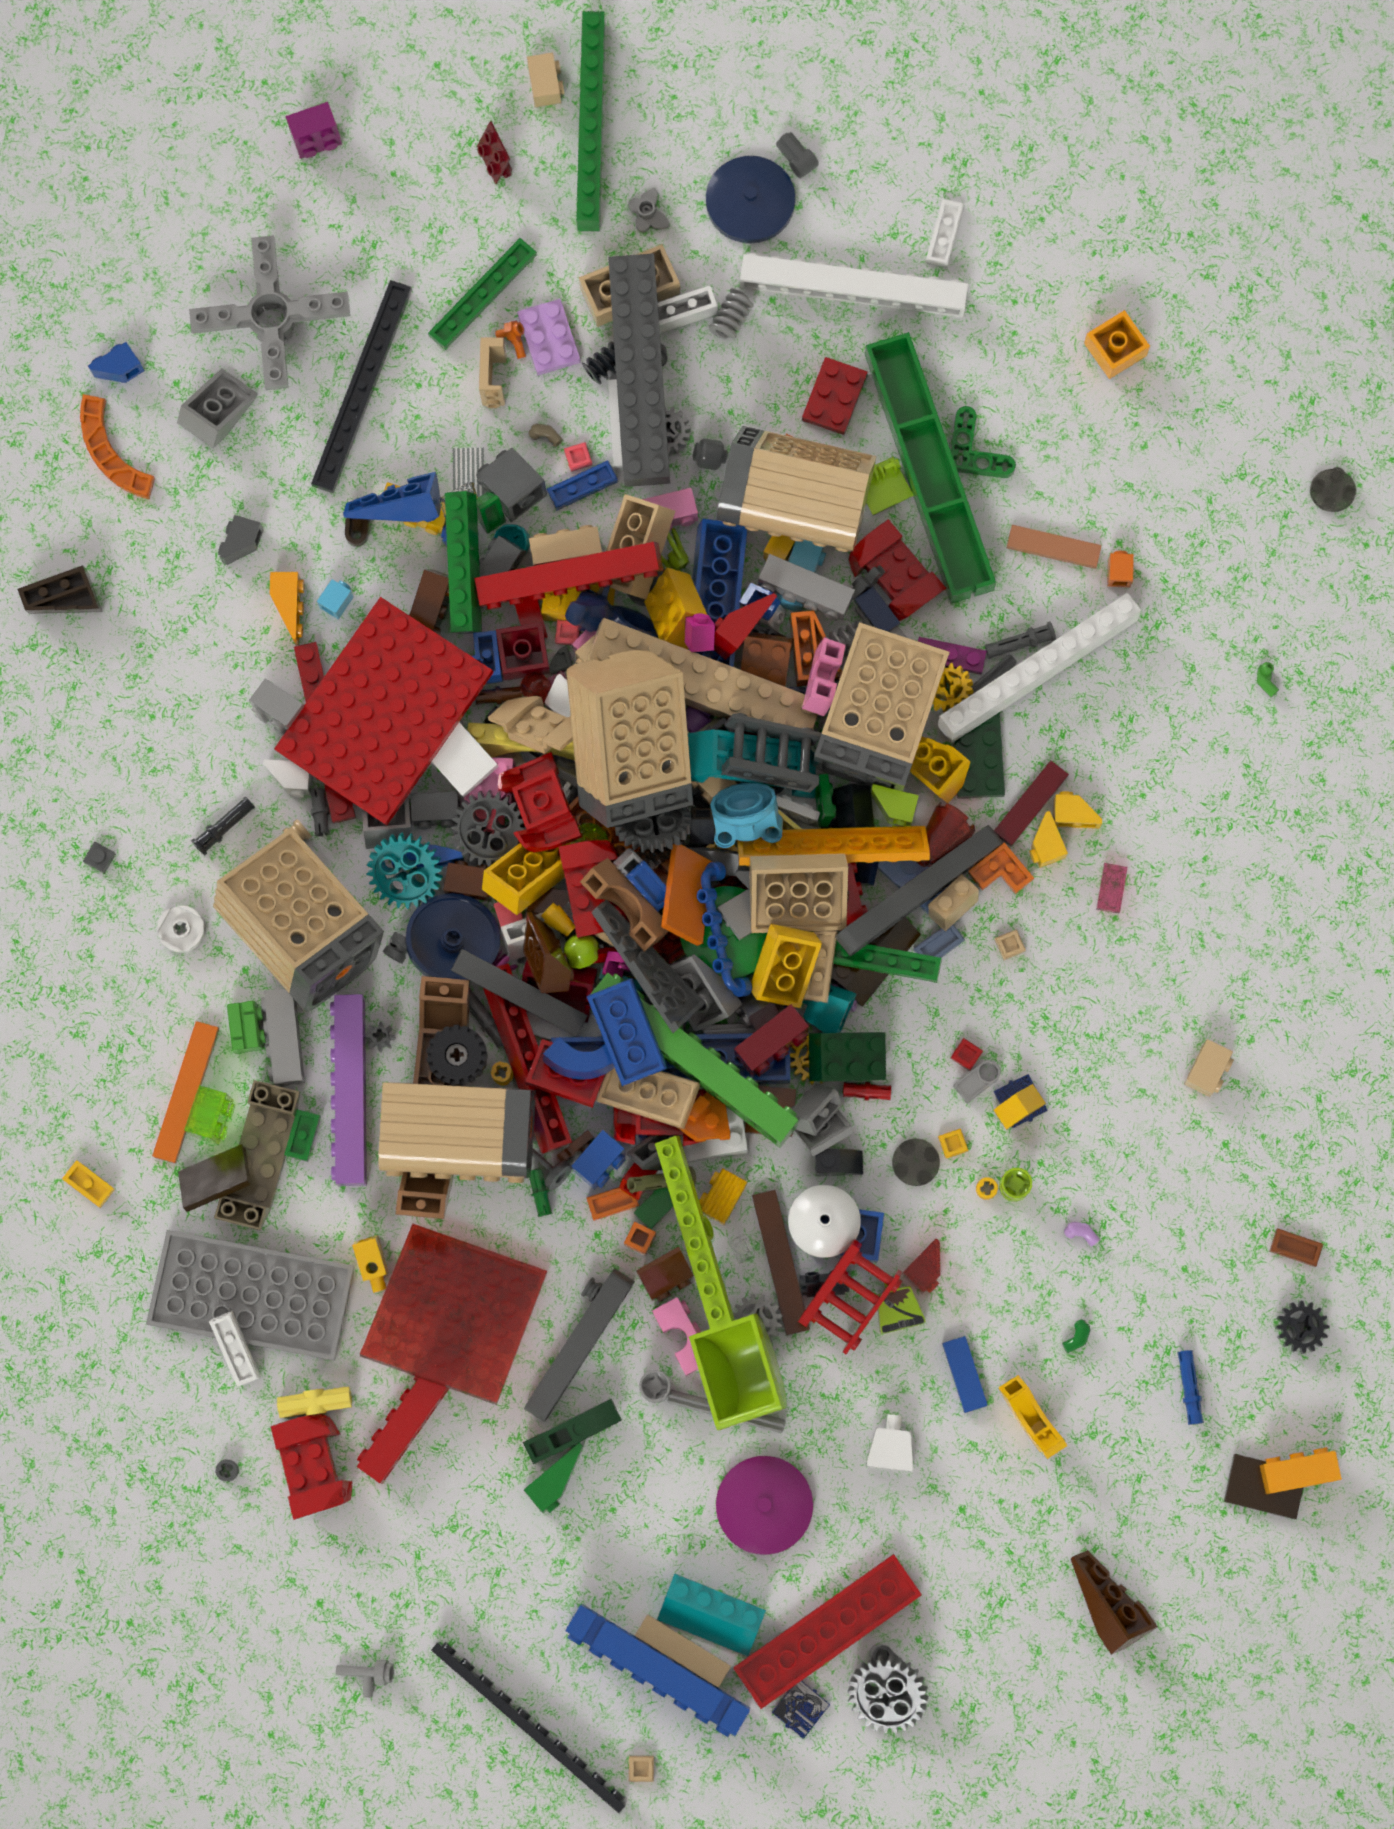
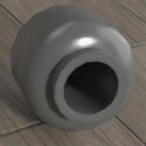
(709, 454)

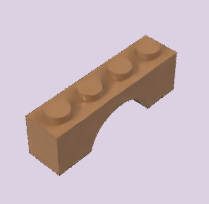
(608, 883)

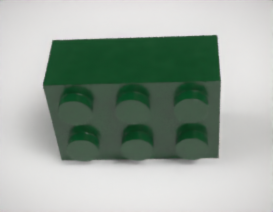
(847, 1056)

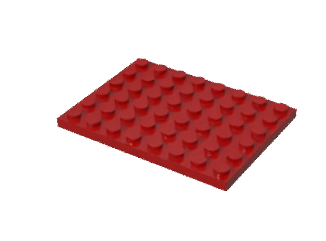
(383, 710)

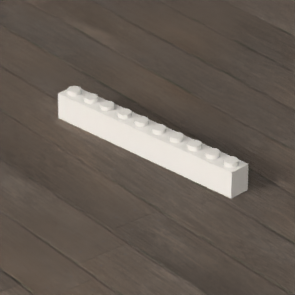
(853, 285)
(1039, 668)

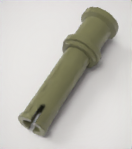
(651, 1182)

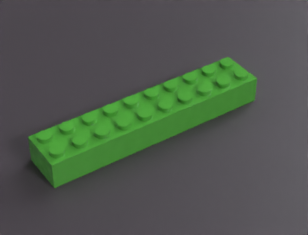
(717, 1077)

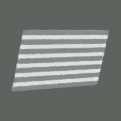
(466, 466)

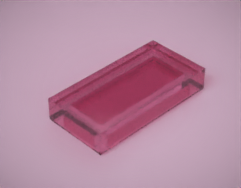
(1111, 888)

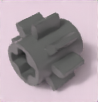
(376, 1032)

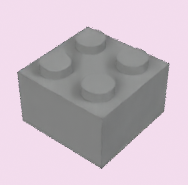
(275, 706)

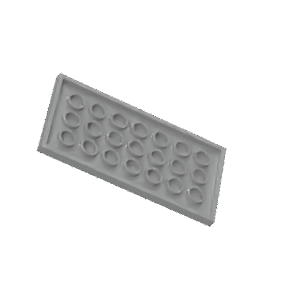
(275, 1295)

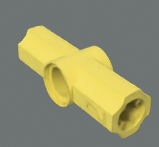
(314, 1402)

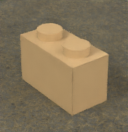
(544, 80)
(953, 902)
(1209, 1067)

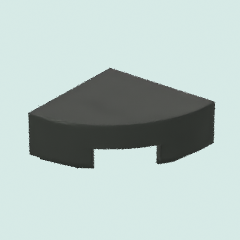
(560, 661)

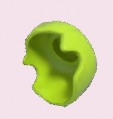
(581, 951)

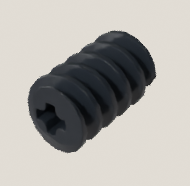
(601, 363)

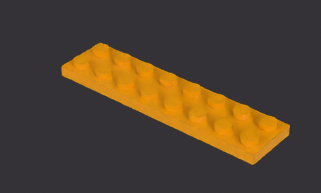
(857, 844)

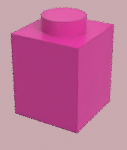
(699, 632)

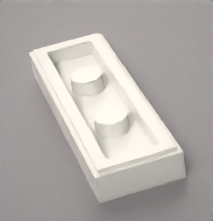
(944, 233)
(234, 1348)

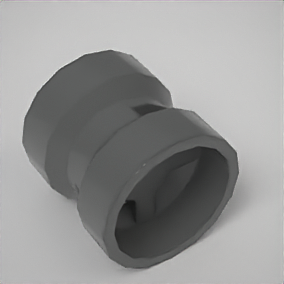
(397, 948)

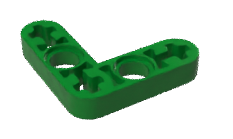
(971, 456)

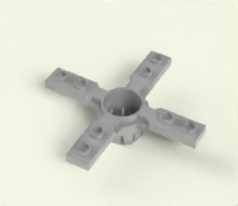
(269, 295)

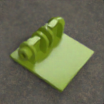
(887, 486)

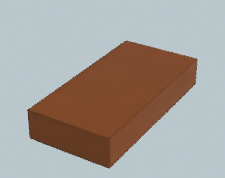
(1296, 1247)

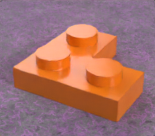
(1001, 863)

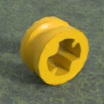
(980, 1184)

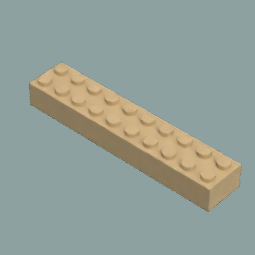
(709, 683)

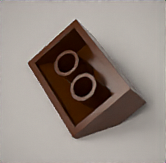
(545, 957)

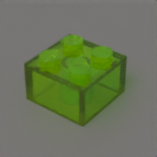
(209, 1115)

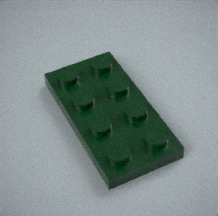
(984, 750)

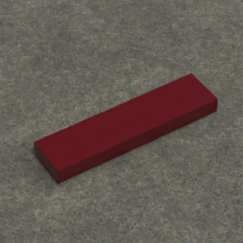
(1031, 803)

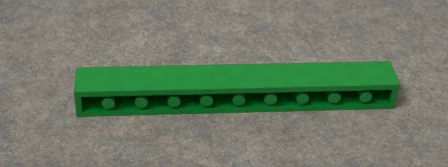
(591, 121)

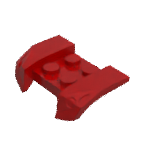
(905, 577)
(540, 804)
(576, 862)
(628, 1125)
(310, 1464)

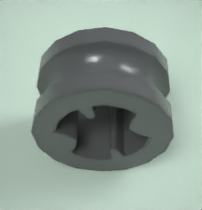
(591, 1289)
(234, 1472)

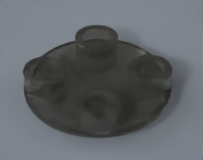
(1332, 490)
(916, 1162)

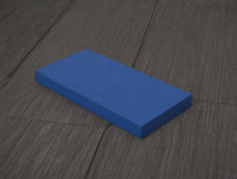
(627, 1032)

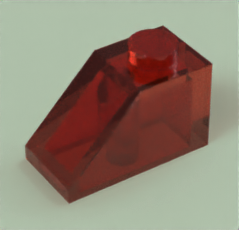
(925, 1269)

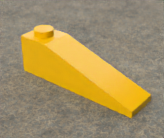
(940, 768)

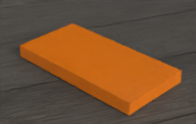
(681, 908)

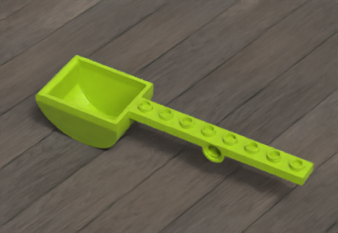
(733, 1355)

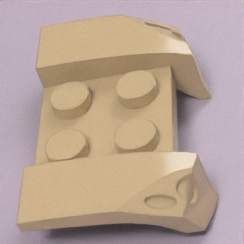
(533, 724)

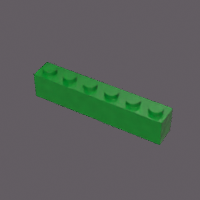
(463, 561)

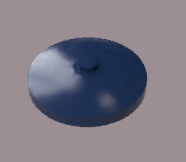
(750, 199)
(444, 928)

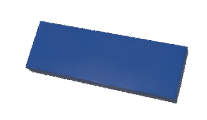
(582, 485)
(964, 1374)

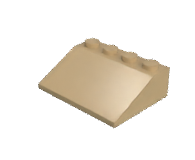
(798, 892)

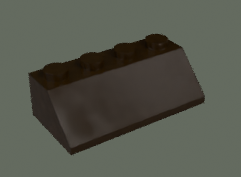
(866, 982)

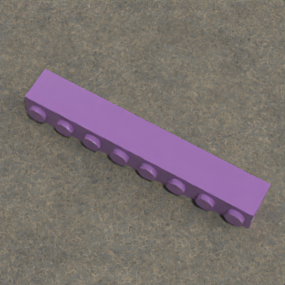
(350, 1090)

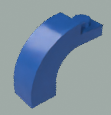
(575, 1063)

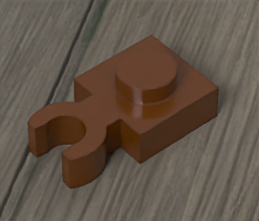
(576, 1146)

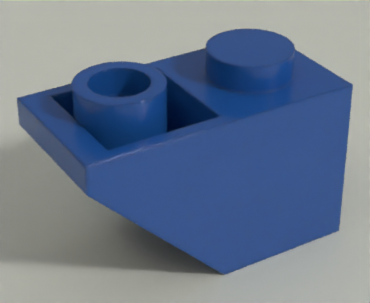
(117, 365)

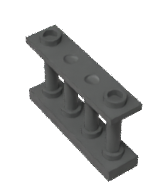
(759, 770)

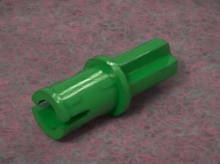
(540, 1193)

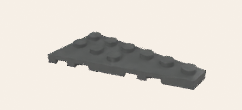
(661, 983)

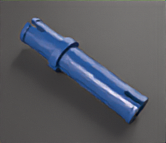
(1190, 1387)

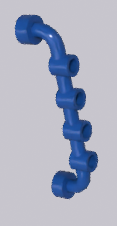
(716, 872)

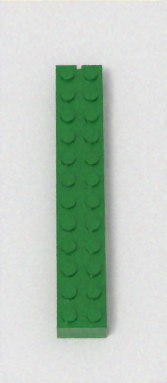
(930, 468)

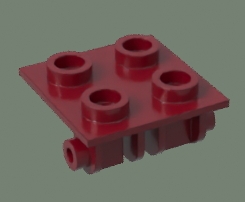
(494, 154)

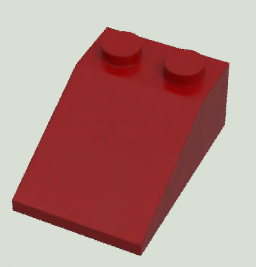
(737, 625)

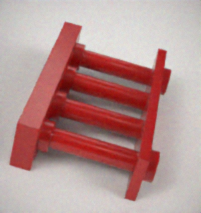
(827, 1295)

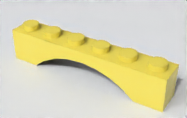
(496, 741)

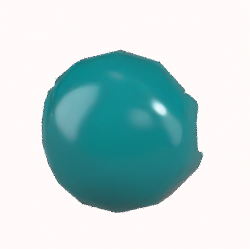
(515, 534)

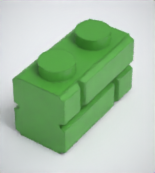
(245, 1027)

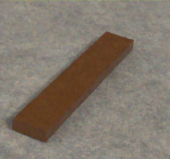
(780, 1261)

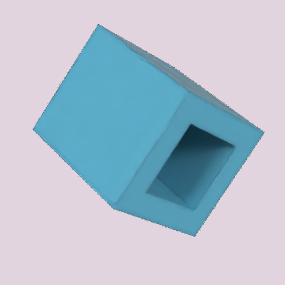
(335, 598)

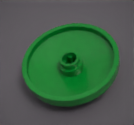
(742, 952)

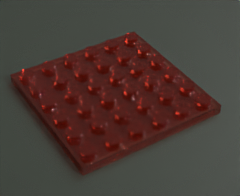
(454, 1314)

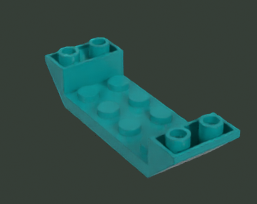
(713, 747)

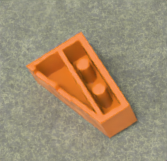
(806, 636)

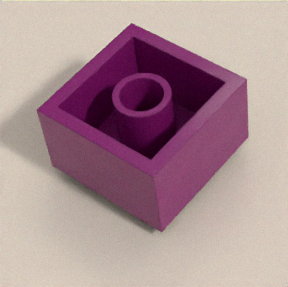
(314, 130)

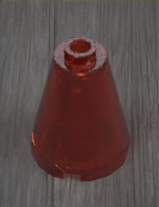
(945, 832)

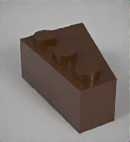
(431, 600)

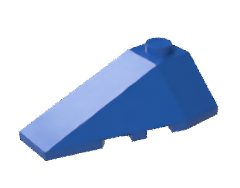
(408, 503)

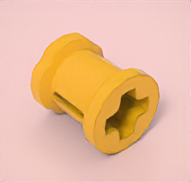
(509, 1074)

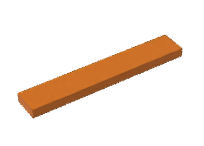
(184, 1092)

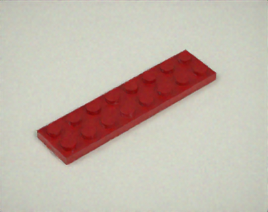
(827, 1631)

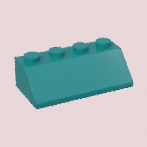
(711, 1614)

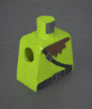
(899, 1311)

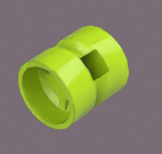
(1015, 1184)

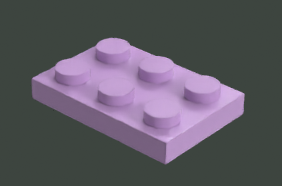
(549, 337)

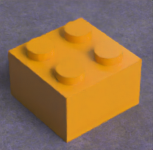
(1116, 344)

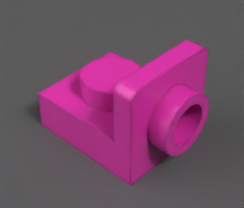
(614, 964)

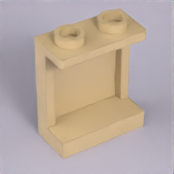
(491, 351)

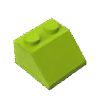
(895, 805)

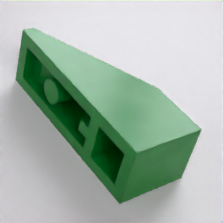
(551, 1485)

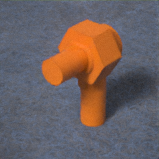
(513, 332)

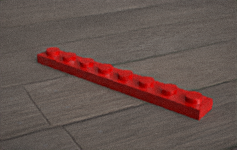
(311, 675)

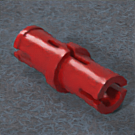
(867, 1091)

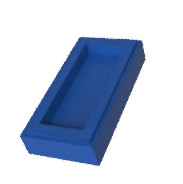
(648, 884)

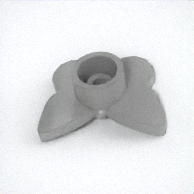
(647, 212)

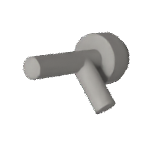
(382, 1673)

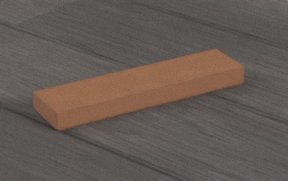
(1053, 546)

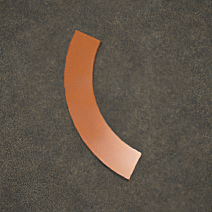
(103, 454)

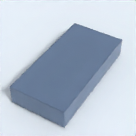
(940, 942)

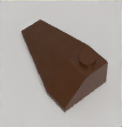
(1114, 1614)

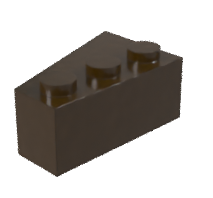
(61, 593)

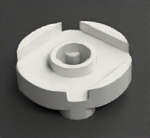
(177, 916)

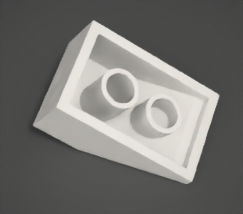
(720, 1148)

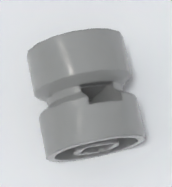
(655, 1386)

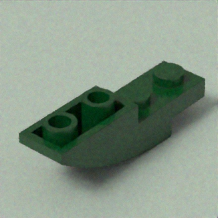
(572, 1431)

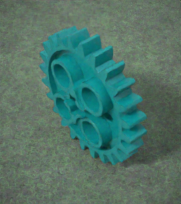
(396, 851)

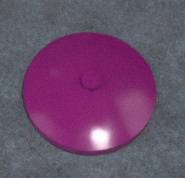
(764, 1505)

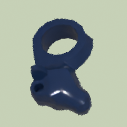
(593, 607)

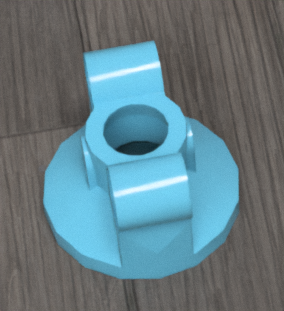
(746, 814)

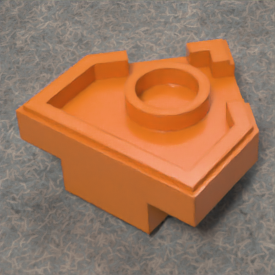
(707, 1120)

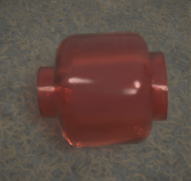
(535, 685)

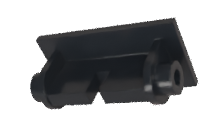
(814, 1281)

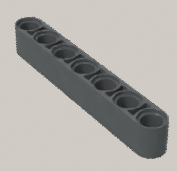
(579, 1345)

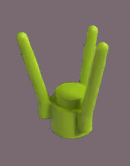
(677, 558)

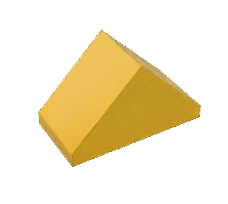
(1019, 1106)

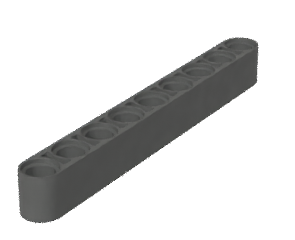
(918, 891)

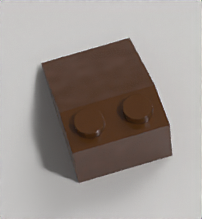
(665, 1275)

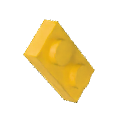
(88, 1184)

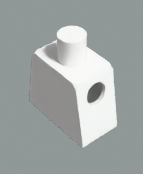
(891, 1447)

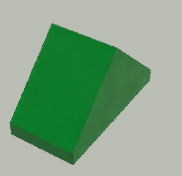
(490, 512)

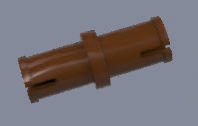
(498, 695)

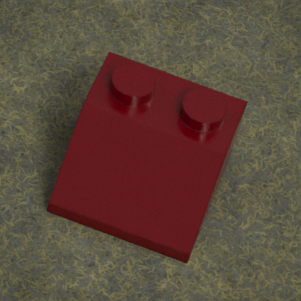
(522, 650)

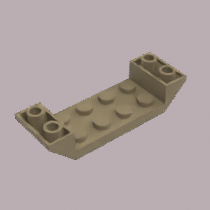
(265, 1142)

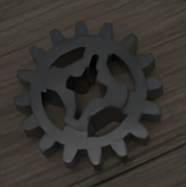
(1312, 1331)

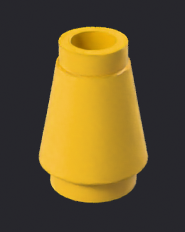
(558, 919)

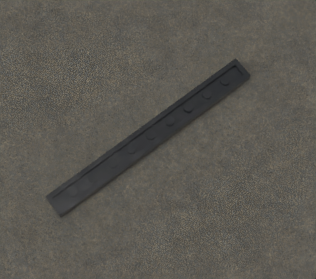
(361, 386)
(536, 1732)

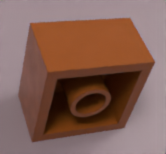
(767, 656)

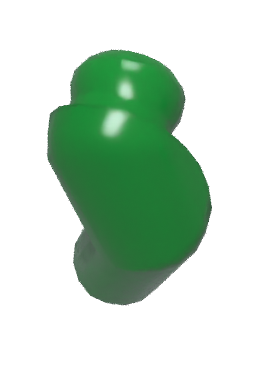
(1080, 1337)

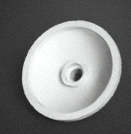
(819, 1238)

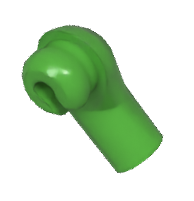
(1264, 676)

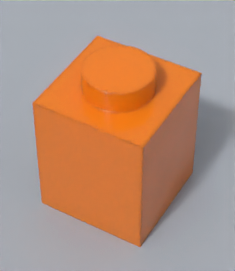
(1120, 569)
(640, 1238)

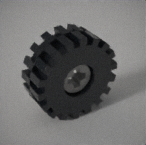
(469, 1066)

